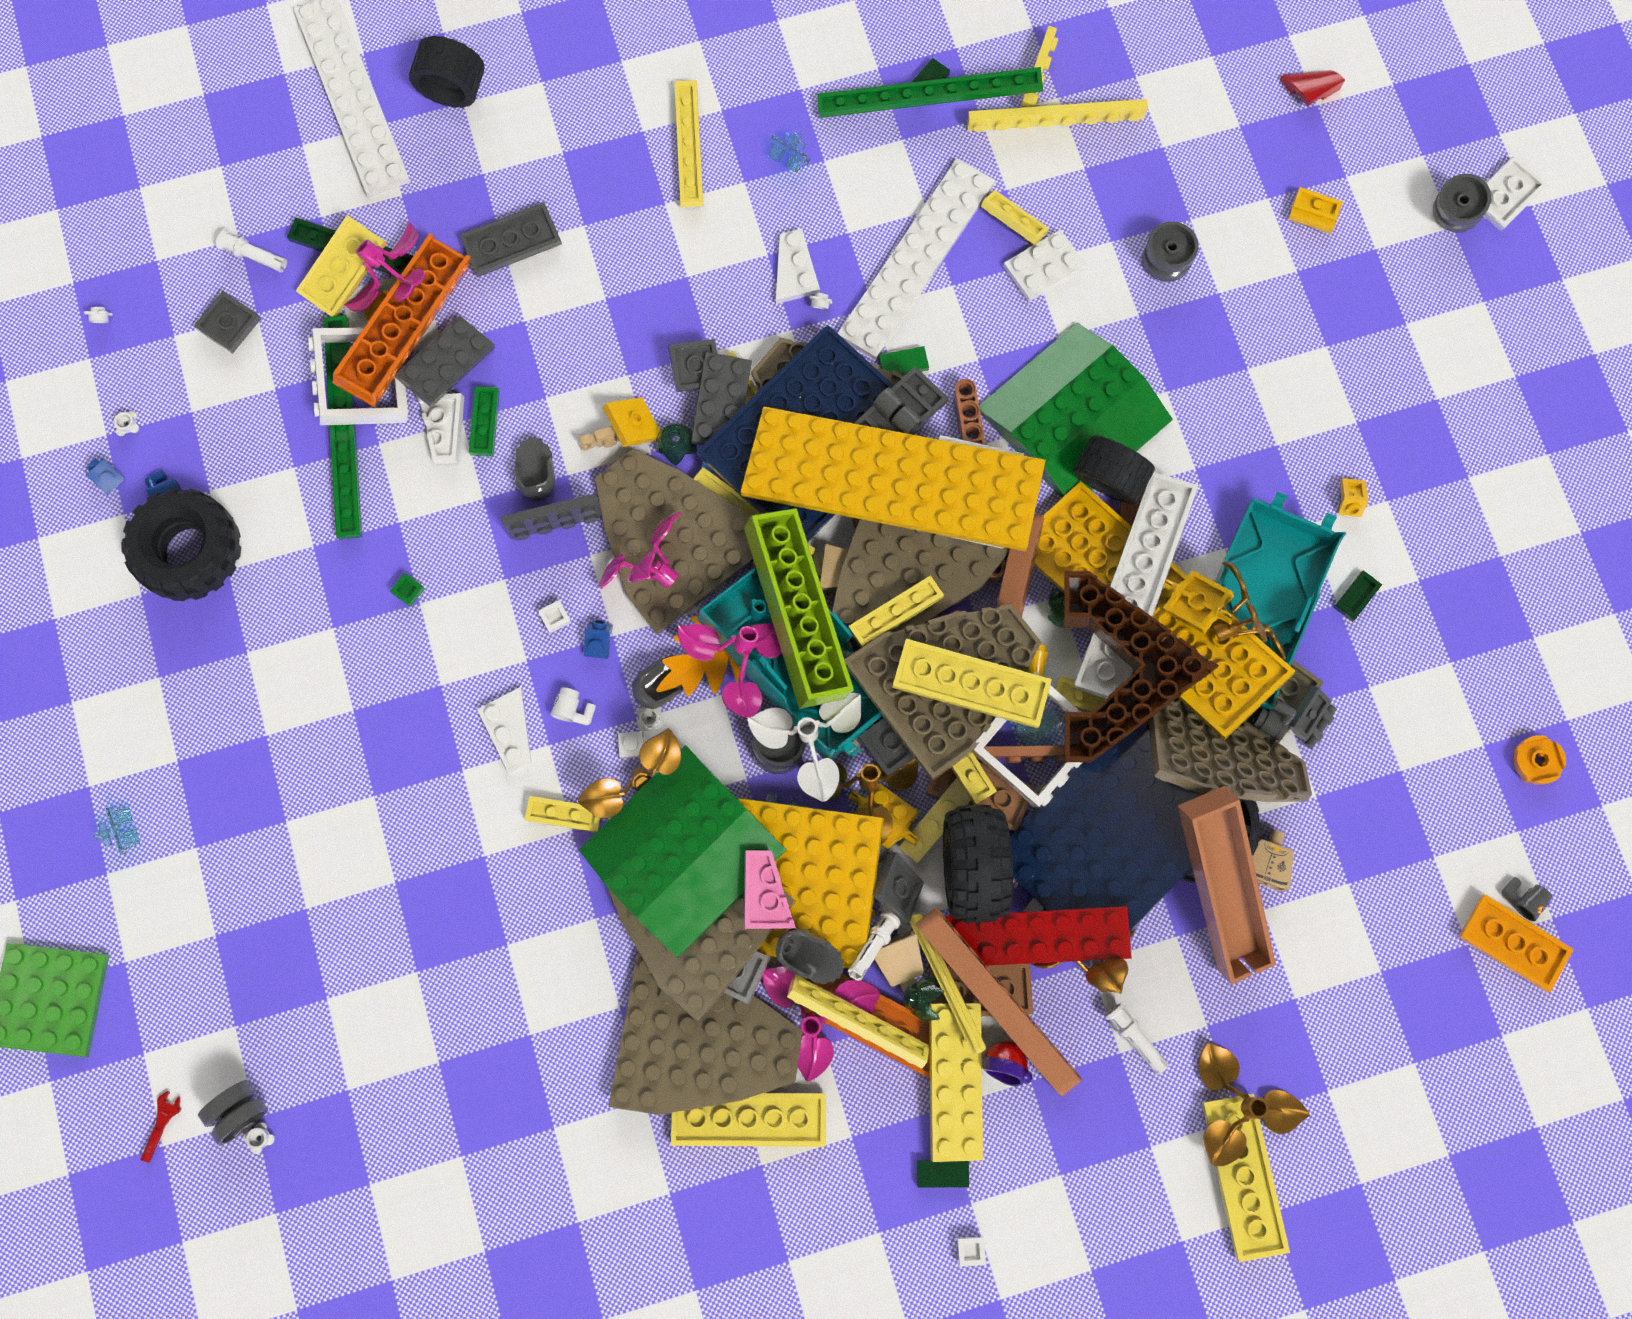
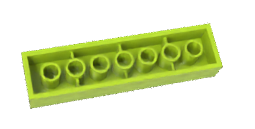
(798, 608)

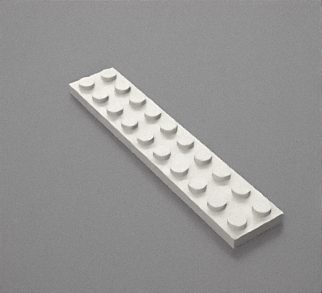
(352, 96)
(916, 259)
(1140, 572)

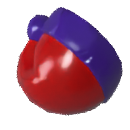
(1007, 1064)

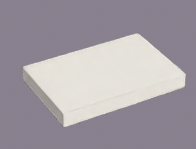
(1511, 192)

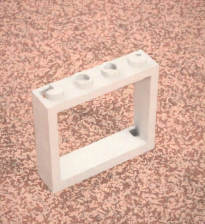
(349, 416)
(1058, 779)

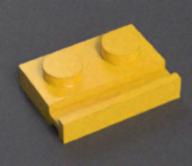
(1315, 210)

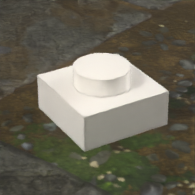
(554, 616)
(630, 744)
(971, 1251)

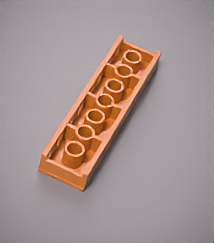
(400, 325)

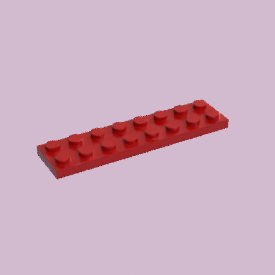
(1050, 936)

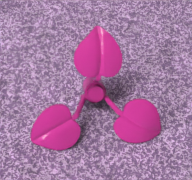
(374, 257)
(643, 570)
(702, 642)
(816, 1052)

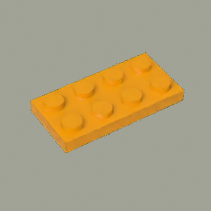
(1516, 943)

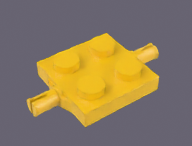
(1198, 601)
(901, 812)

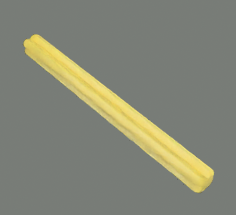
(951, 991)

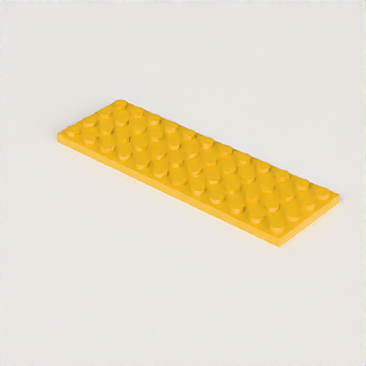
(894, 478)
(1091, 537)

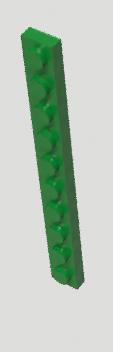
(930, 92)
(343, 443)

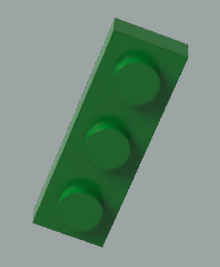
(484, 421)

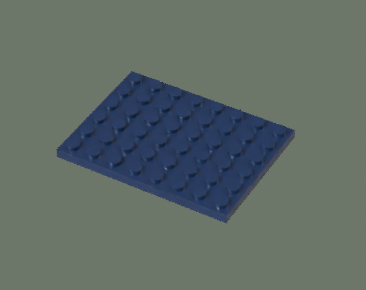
(819, 381)
(1106, 835)

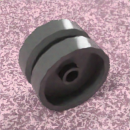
(1462, 203)
(1170, 251)
(781, 759)
(232, 1112)

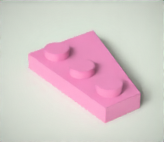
(763, 894)

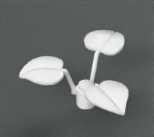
(774, 725)

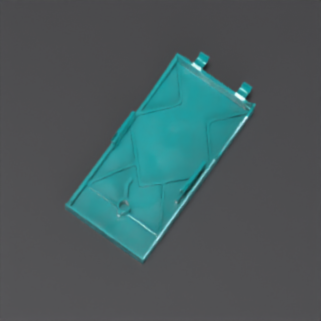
(1282, 569)
(746, 606)

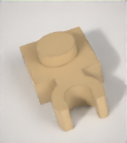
(603, 437)

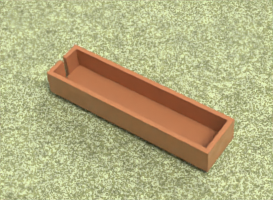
(1227, 883)

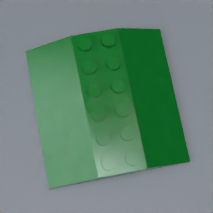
(1066, 397)
(678, 852)

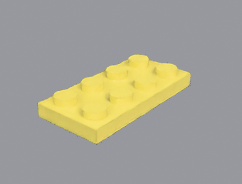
(338, 268)

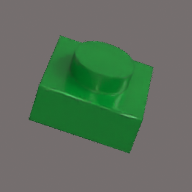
(407, 589)

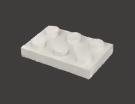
(1044, 265)

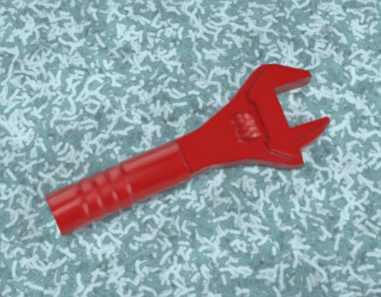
(165, 1113)

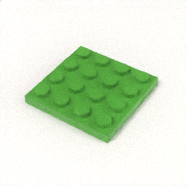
(50, 999)

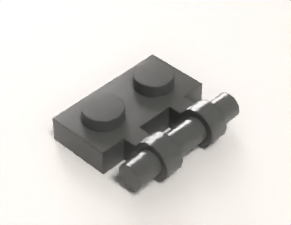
(1312, 717)

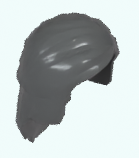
(534, 469)
(646, 683)
(809, 956)

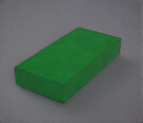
(905, 360)

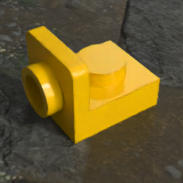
(1353, 497)

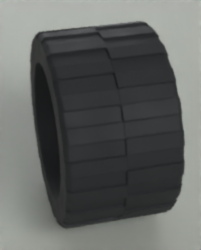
(446, 71)
(1114, 469)

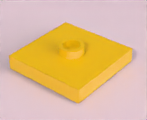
(632, 421)

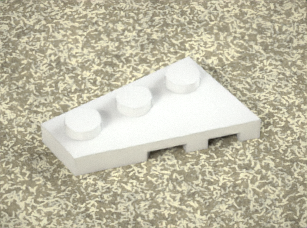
(795, 269)
(444, 427)
(508, 730)

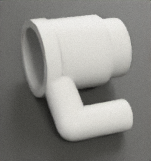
(566, 706)

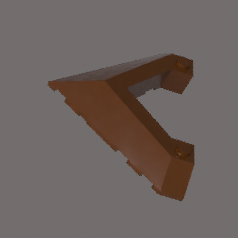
(1161, 662)

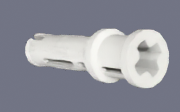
(241, 248)
(878, 937)
(1129, 1029)

